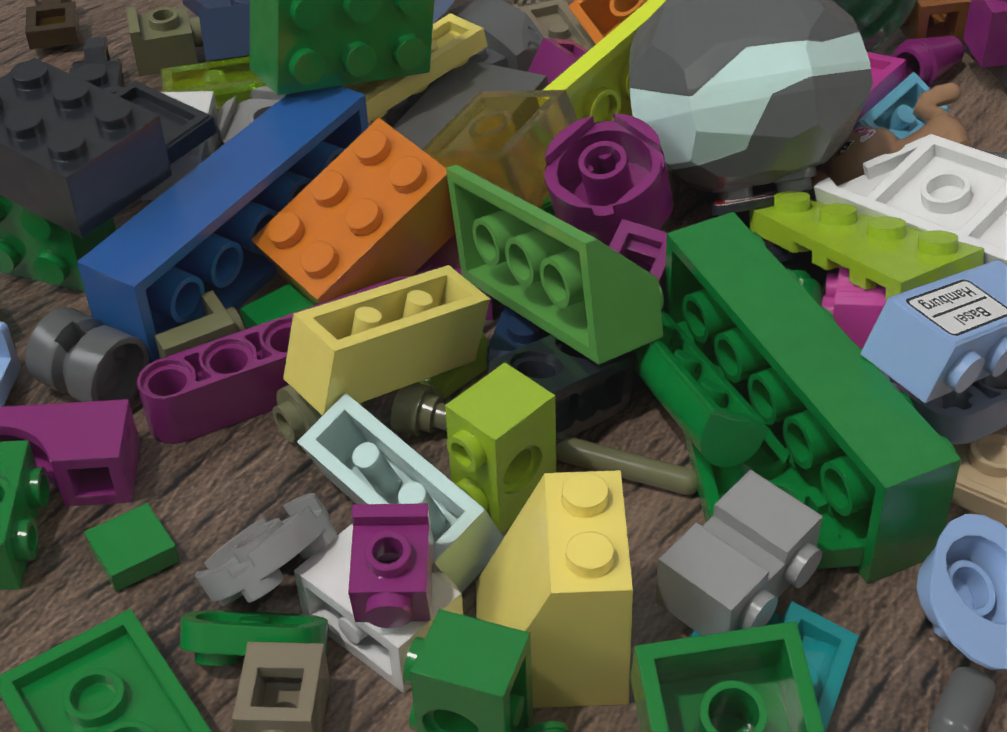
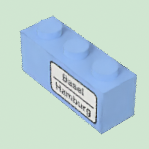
(944, 333)

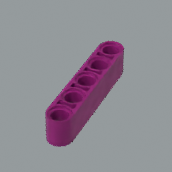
(219, 380)

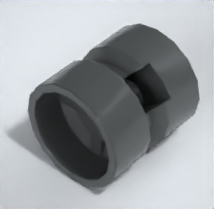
(85, 357)

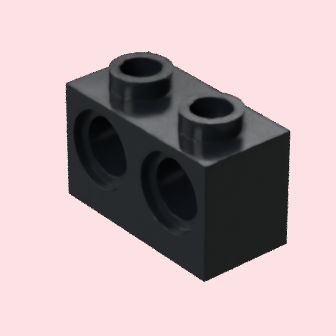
(581, 387)

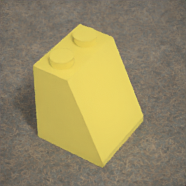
(570, 586)

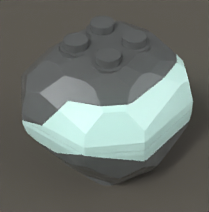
(748, 89)

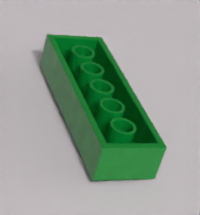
(819, 396)

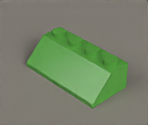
(552, 271)

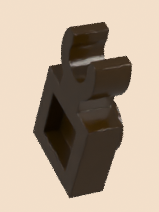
(52, 24)

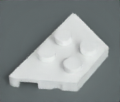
(933, 188)

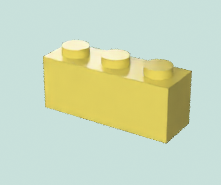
(385, 338)

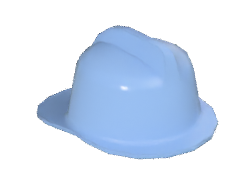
(966, 588)

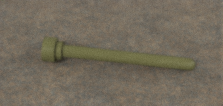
(421, 410)

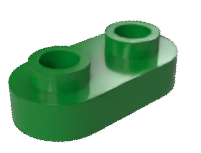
(223, 635)

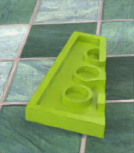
(870, 247)

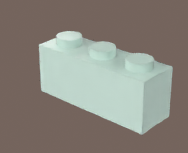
(382, 469)

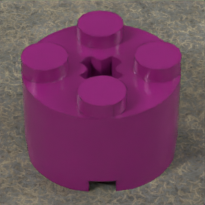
(608, 175)

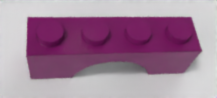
(82, 445)

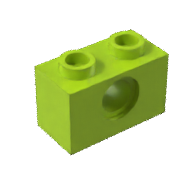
(501, 441)

